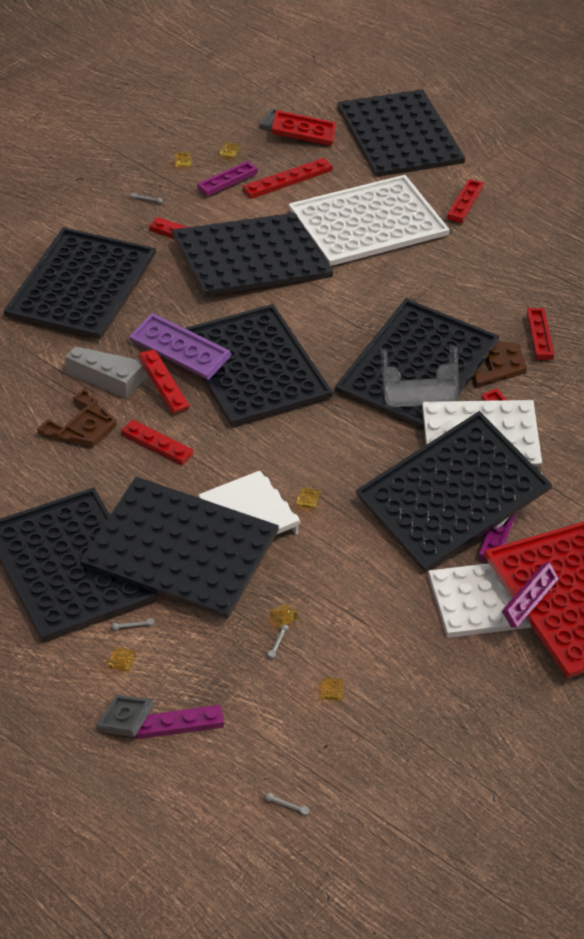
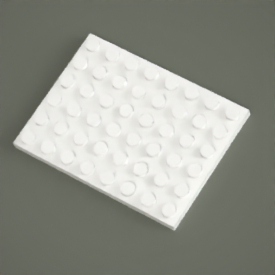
(368, 219)

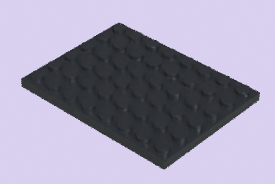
(400, 133)
(251, 254)
(80, 283)
(416, 345)
(265, 368)
(453, 490)
(180, 547)
(43, 558)

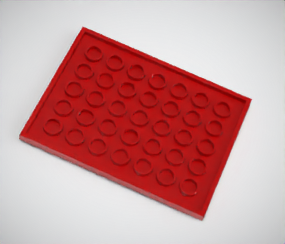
(560, 613)

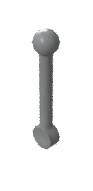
(135, 196)
(150, 623)
(272, 653)
(304, 811)

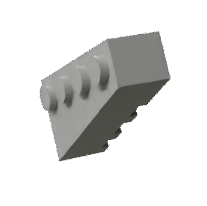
(106, 370)

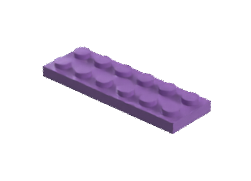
(180, 346)

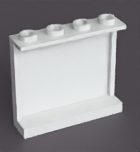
(256, 498)

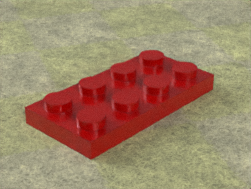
(303, 128)

